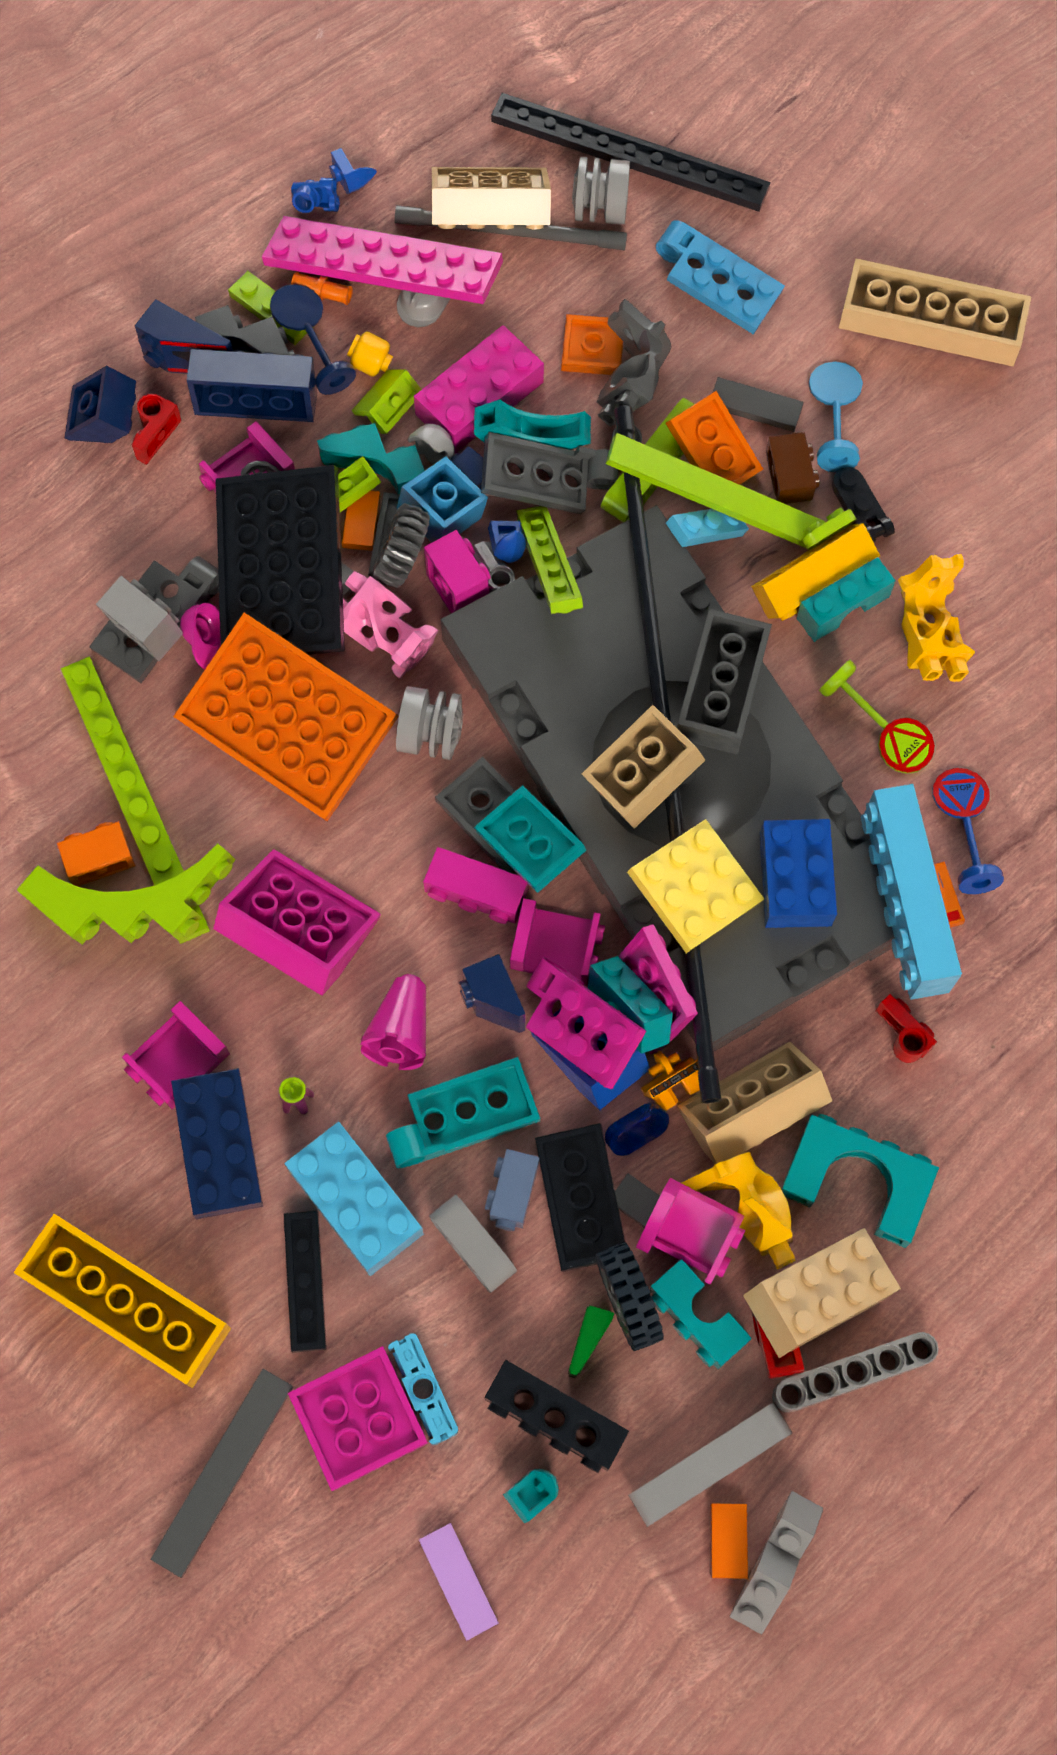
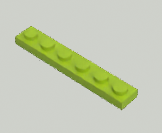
(549, 560)

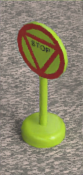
(903, 743)

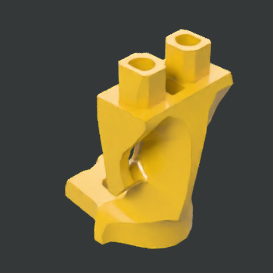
(926, 641)
(761, 1202)

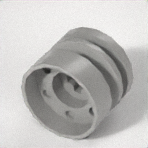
(601, 190)
(429, 722)

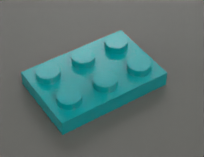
(530, 838)

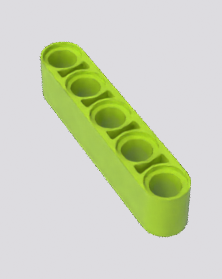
(662, 439)

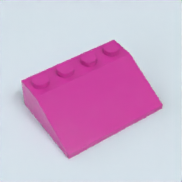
(295, 921)

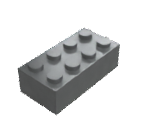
(723, 681)

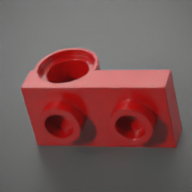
(898, 1016)

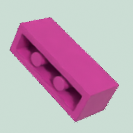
(475, 886)

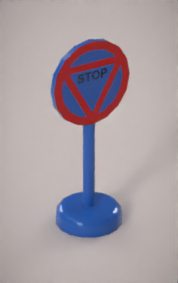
(965, 796)

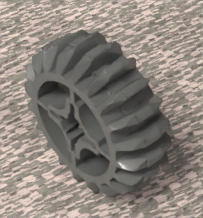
(401, 545)

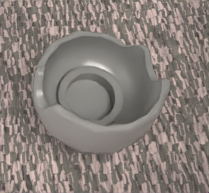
(433, 442)

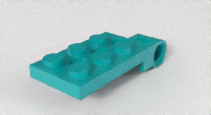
(417, 1143)

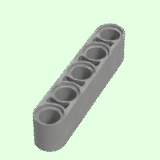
(869, 1363)
(710, 1464)

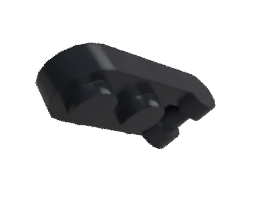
(856, 495)

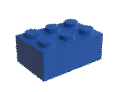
(797, 873)

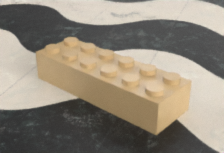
(935, 312)

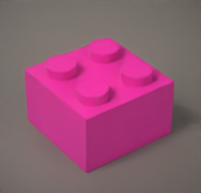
(455, 571)

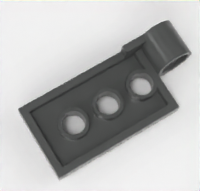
(583, 464)
(195, 586)
(457, 797)

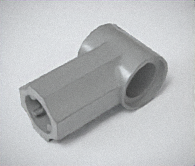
(497, 569)

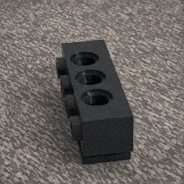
(513, 1380)

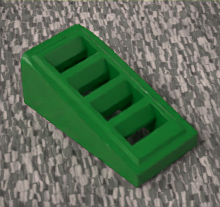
(592, 1329)

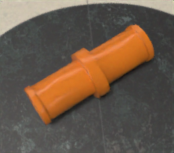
(324, 288)

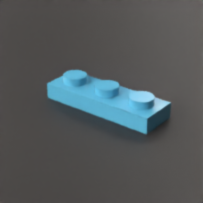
(704, 527)

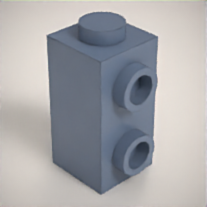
(514, 1189)

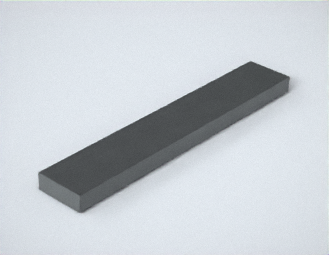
(222, 1473)

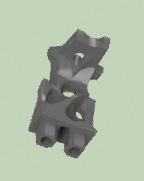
(637, 377)

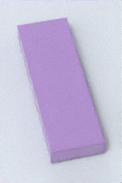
(458, 1581)

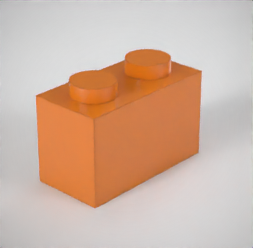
(96, 853)

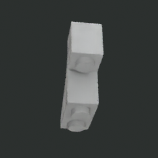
(777, 1563)

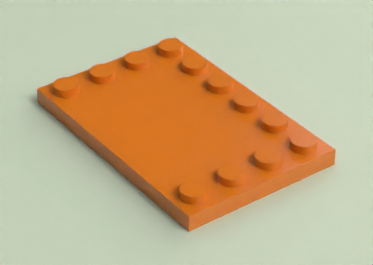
(286, 716)

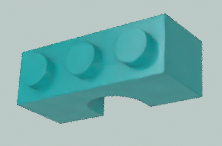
(860, 588)
(628, 993)
(715, 1340)

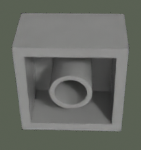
(141, 616)

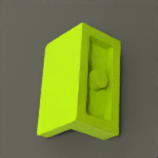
(388, 399)

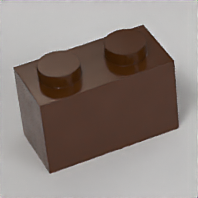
(791, 468)

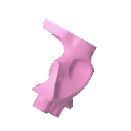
(367, 610)

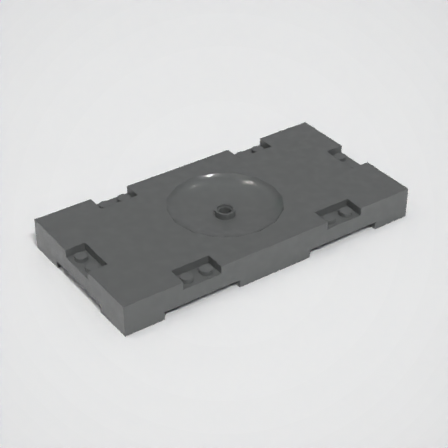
(582, 678)

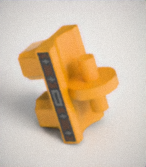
(660, 1088)

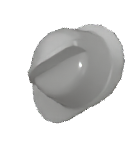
(420, 308)

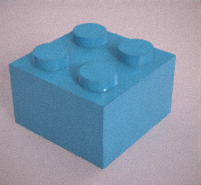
(447, 498)

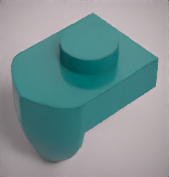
(532, 1493)

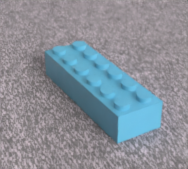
(911, 892)

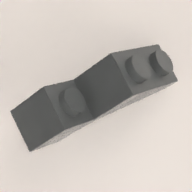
(254, 338)

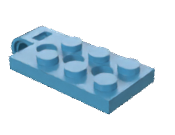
(683, 243)

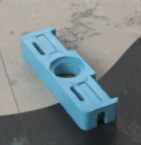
(415, 1366)

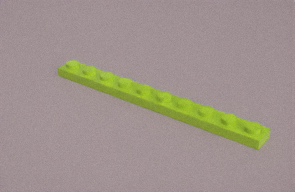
(125, 776)

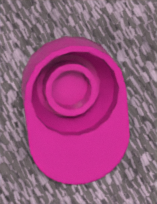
(202, 631)

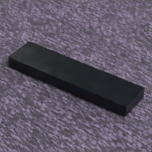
(305, 1281)

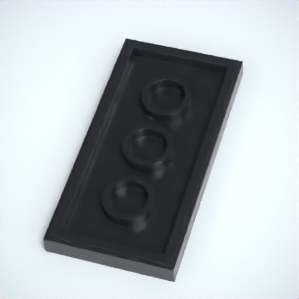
(580, 1195)

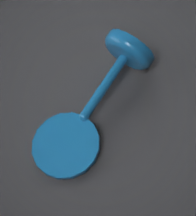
(836, 386)

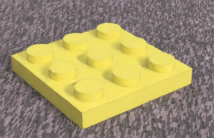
(695, 886)

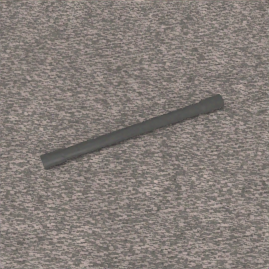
(601, 238)

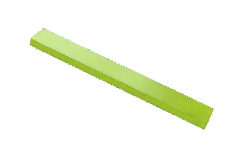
(709, 489)

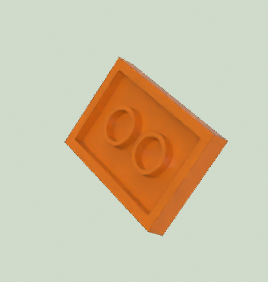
(714, 440)

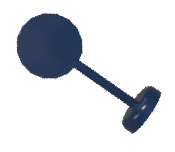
(301, 309)

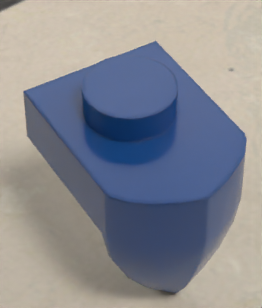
(350, 178)
(507, 540)

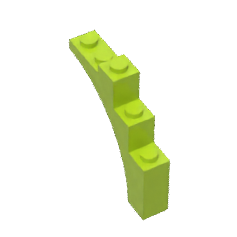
(169, 903)

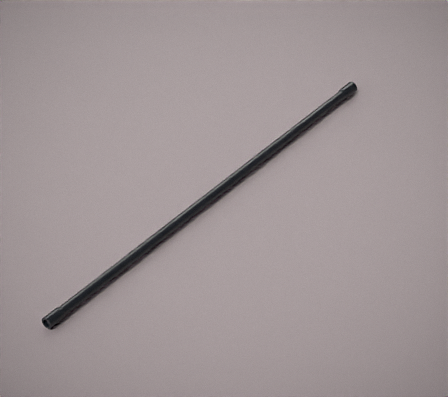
(707, 1071)

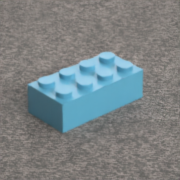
(354, 1198)

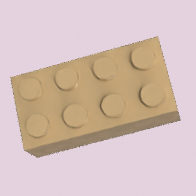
(821, 1292)

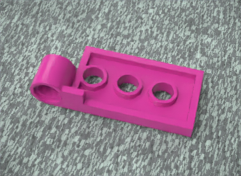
(556, 983)

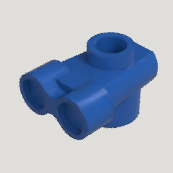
(315, 194)

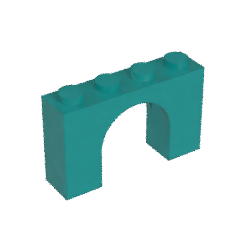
(906, 1176)

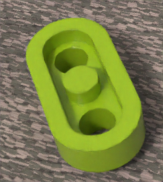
(818, 532)

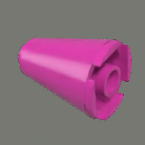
(399, 1026)

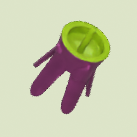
(293, 1093)

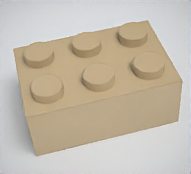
(643, 766)

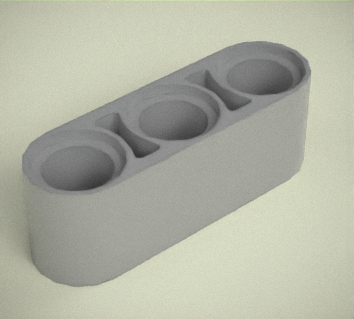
(473, 1243)

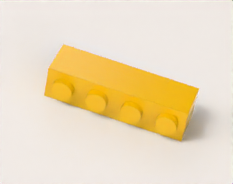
(814, 570)

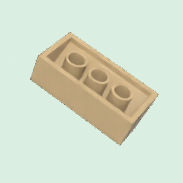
(757, 1103)

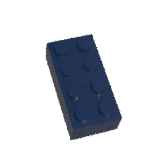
(252, 385)
(217, 1144)

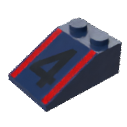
(169, 337)

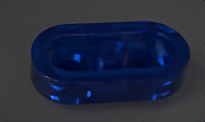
(636, 1129)

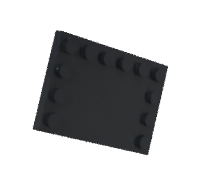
(282, 555)

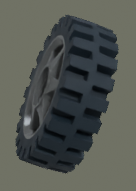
(630, 1296)

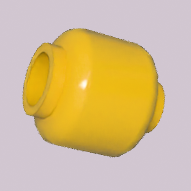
(370, 354)

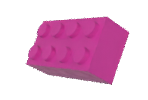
(489, 372)

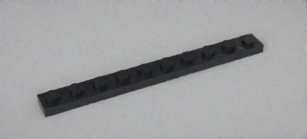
(642, 154)

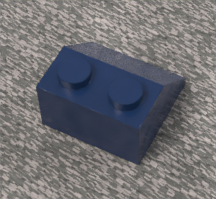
(101, 407)
(492, 994)

